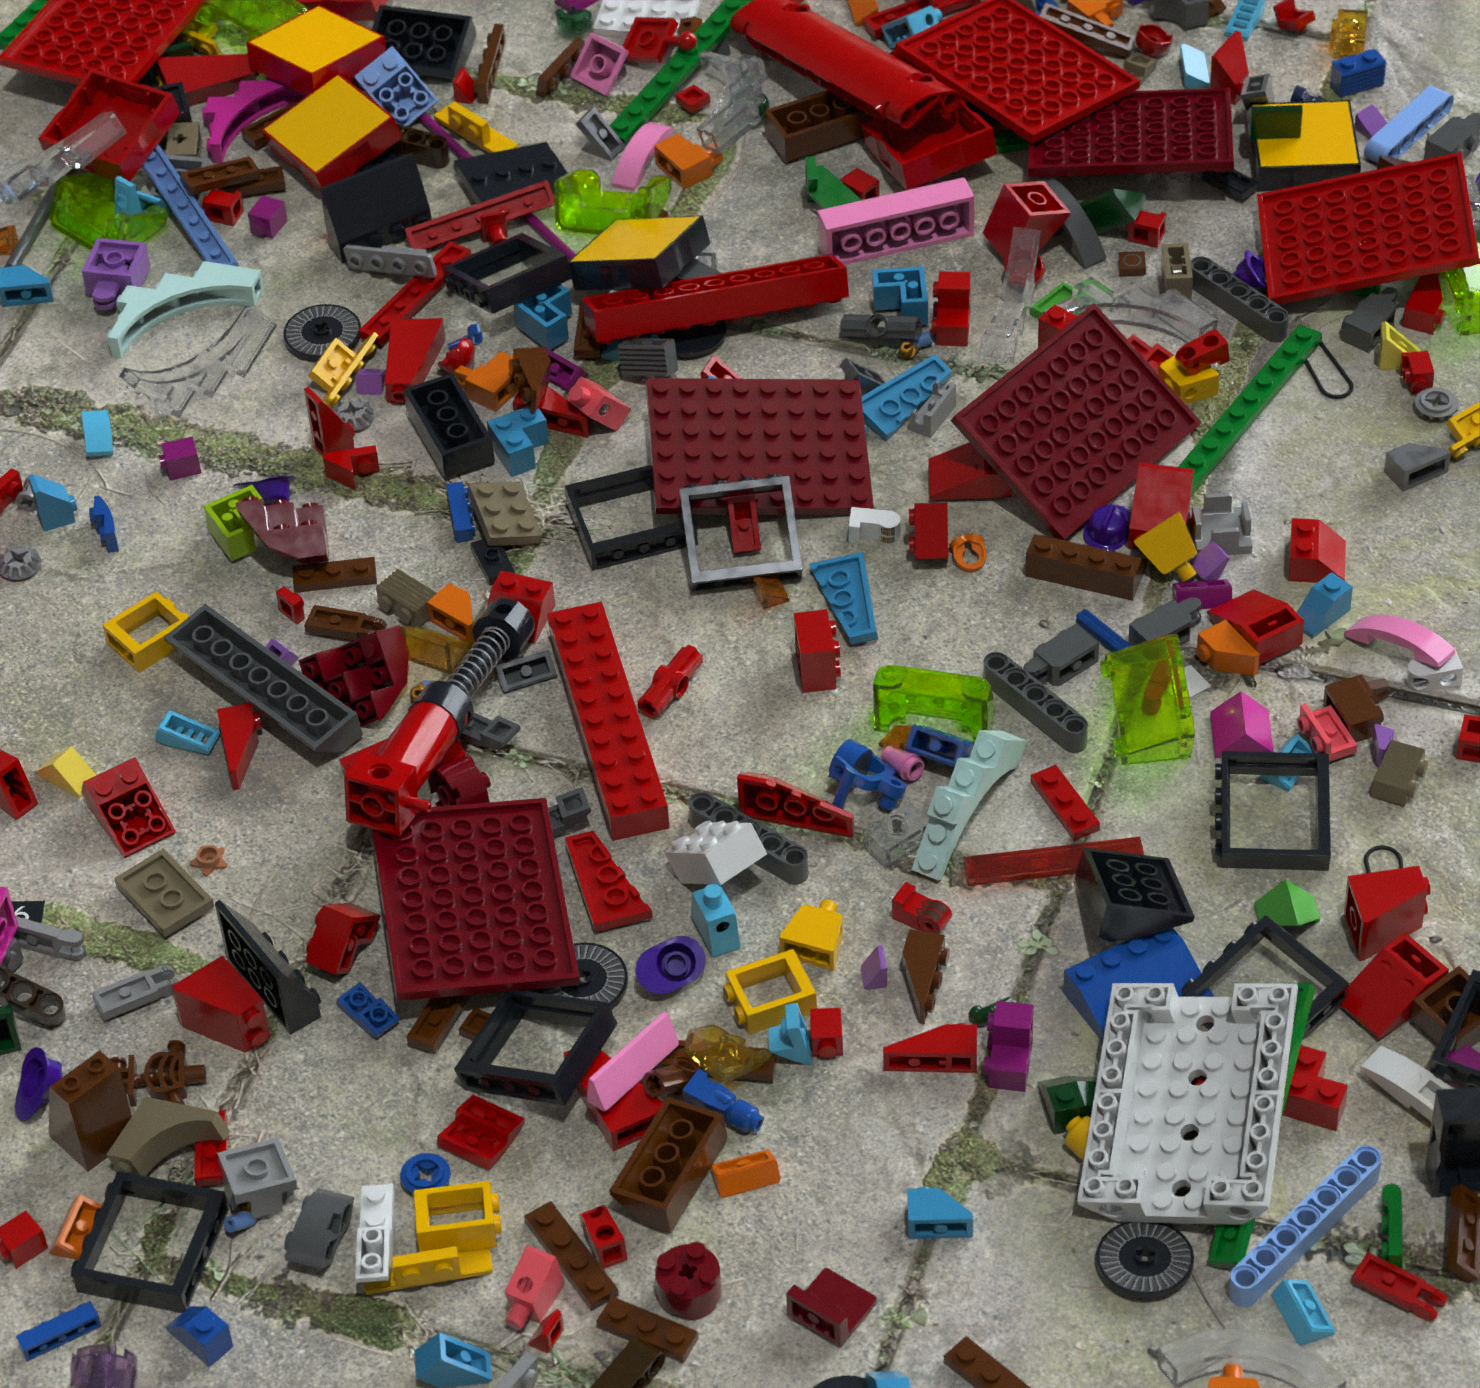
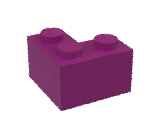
(1010, 1046)

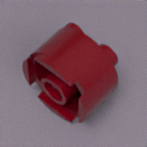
(459, 783)
(688, 1281)

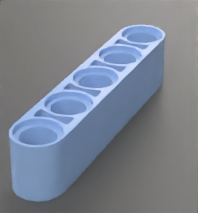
(1409, 124)

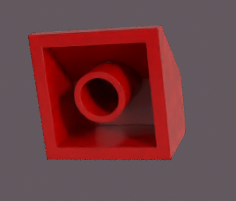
(1315, 551)
(532, 593)

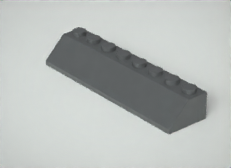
(266, 681)

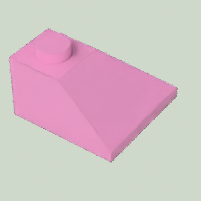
(599, 63)

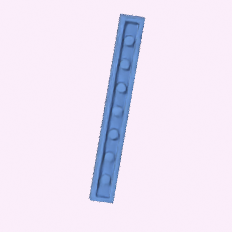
(187, 209)

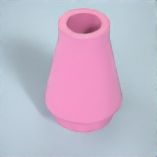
(907, 764)

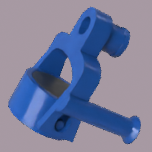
(850, 768)

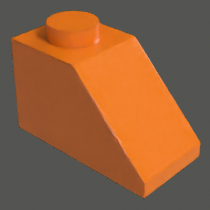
(452, 612)
(1227, 650)

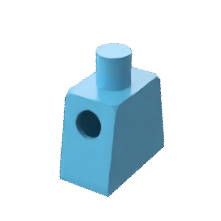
(916, 22)
(713, 908)

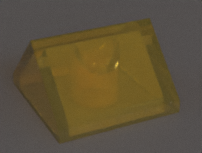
(434, 648)

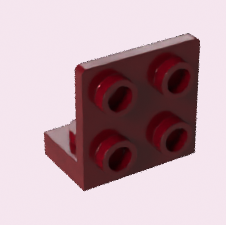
(830, 1306)

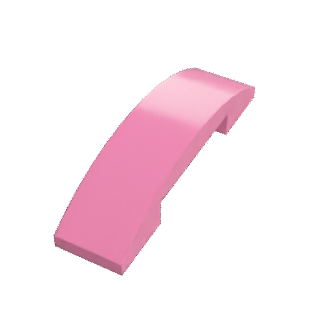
(637, 155)
(1426, 644)

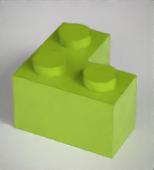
(227, 525)

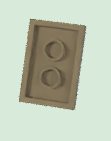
(504, 513)
(164, 892)

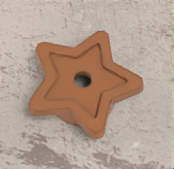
(209, 852)

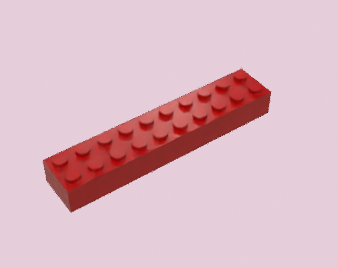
(715, 298)
(608, 721)

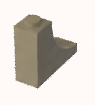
(159, 1130)

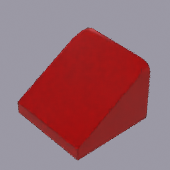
(464, 87)
(547, 1332)

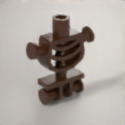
(171, 1069)

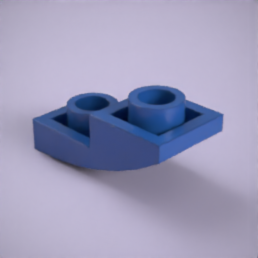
(102, 517)
(367, 1011)

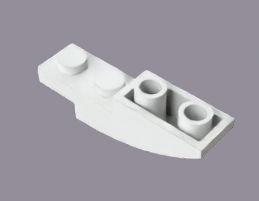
(1404, 1080)
(375, 1233)

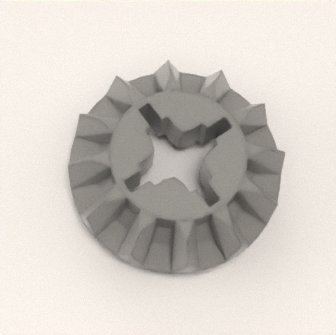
(1428, 398)
(362, 410)
(16, 570)

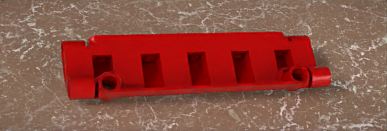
(841, 61)

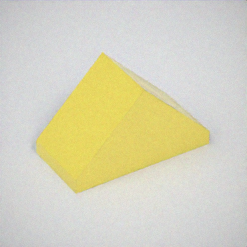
(1391, 347)
(66, 771)

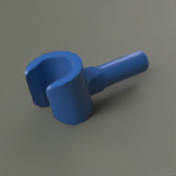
(473, 334)

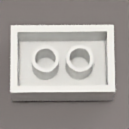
(715, 852)

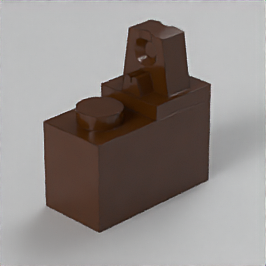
(1356, 703)

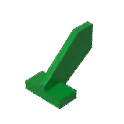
(825, 187)

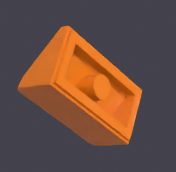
(861, 9)
(745, 1173)
(75, 1226)

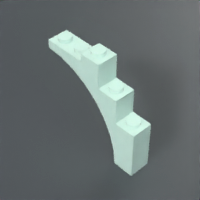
(176, 294)
(952, 805)

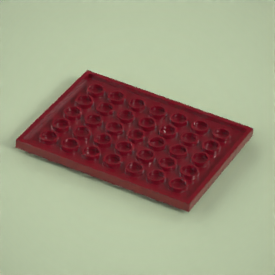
(1143, 136)
(1076, 422)
(757, 429)
(475, 901)

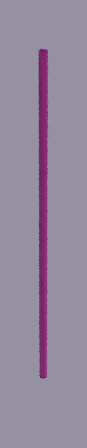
(537, 224)

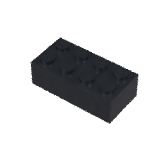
(449, 425)

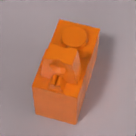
(1097, 10)
(684, 161)
(489, 384)

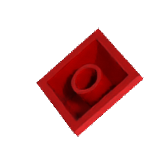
(1230, 67)

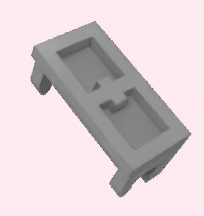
(933, 411)

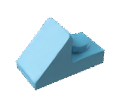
(791, 1037)

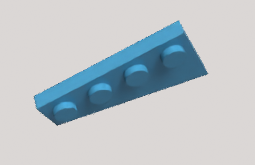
(891, 403)
(849, 595)

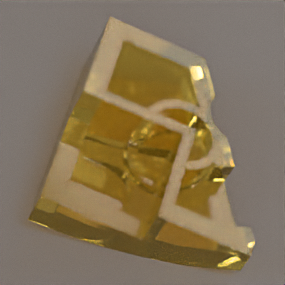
(722, 1053)

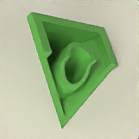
(1287, 905)

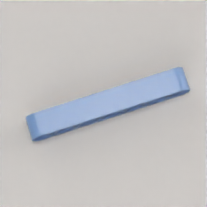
(1359, 1174)

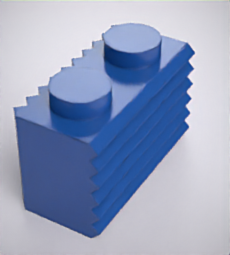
(1357, 72)
(937, 745)

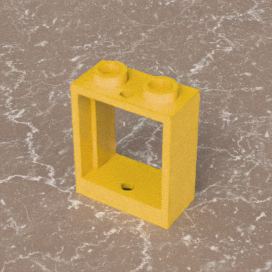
(152, 650)
(770, 1013)
(457, 1198)

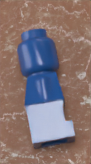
(717, 1098)

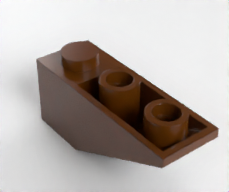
(531, 374)
(922, 961)

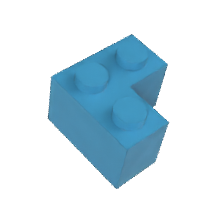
(901, 290)
(545, 316)
(516, 437)

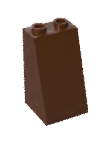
(88, 1110)

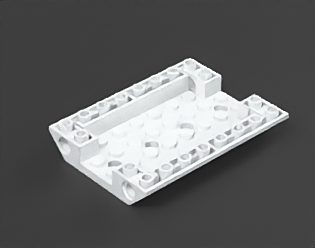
(1148, 1104)

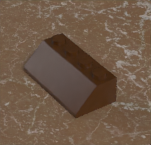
(1084, 566)
(669, 1163)

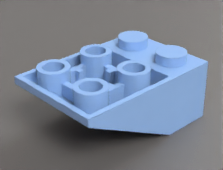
(396, 87)

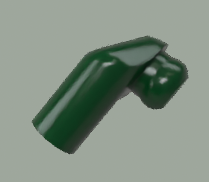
(980, 1015)

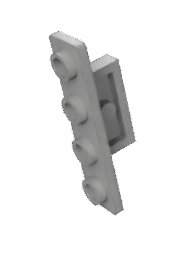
(391, 260)

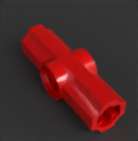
(670, 681)

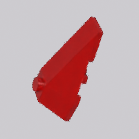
(782, 803)

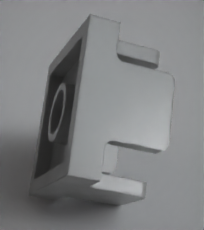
(1221, 524)
(257, 1175)

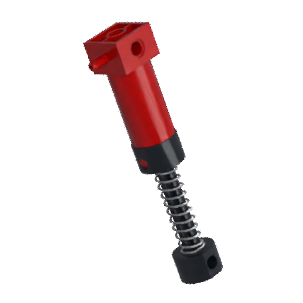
(385, 785)

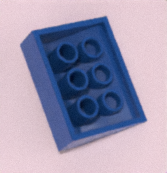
(1148, 959)

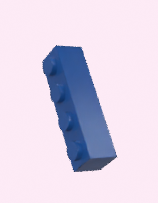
(459, 511)
(58, 1331)

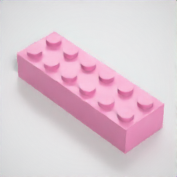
(897, 222)

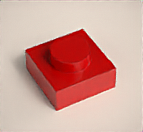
(692, 98)
(290, 605)

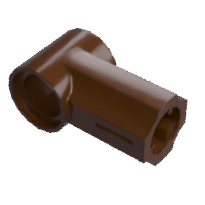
(670, 1078)

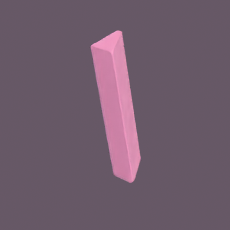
(632, 1063)

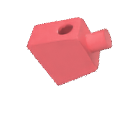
(589, 398)
(532, 1287)

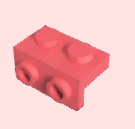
(1326, 732)

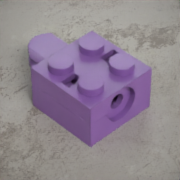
(113, 267)

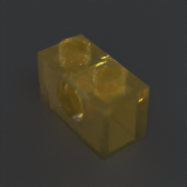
(1350, 33)

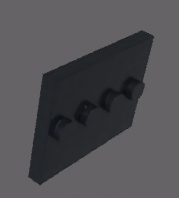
(509, 170)

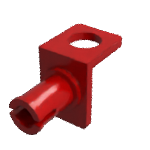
(493, 227)

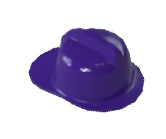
(1252, 271)
(271, 488)
(1108, 527)
(670, 964)
(36, 1077)

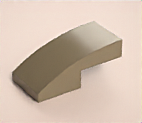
(1139, 66)

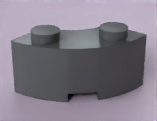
(1186, 12)
(319, 1228)

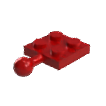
(652, 36)

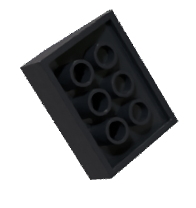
(427, 40)
(374, 206)
(1130, 894)
(267, 971)

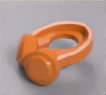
(977, 546)

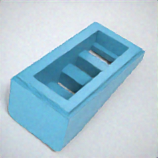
(1246, 15)
(126, 197)
(180, 723)

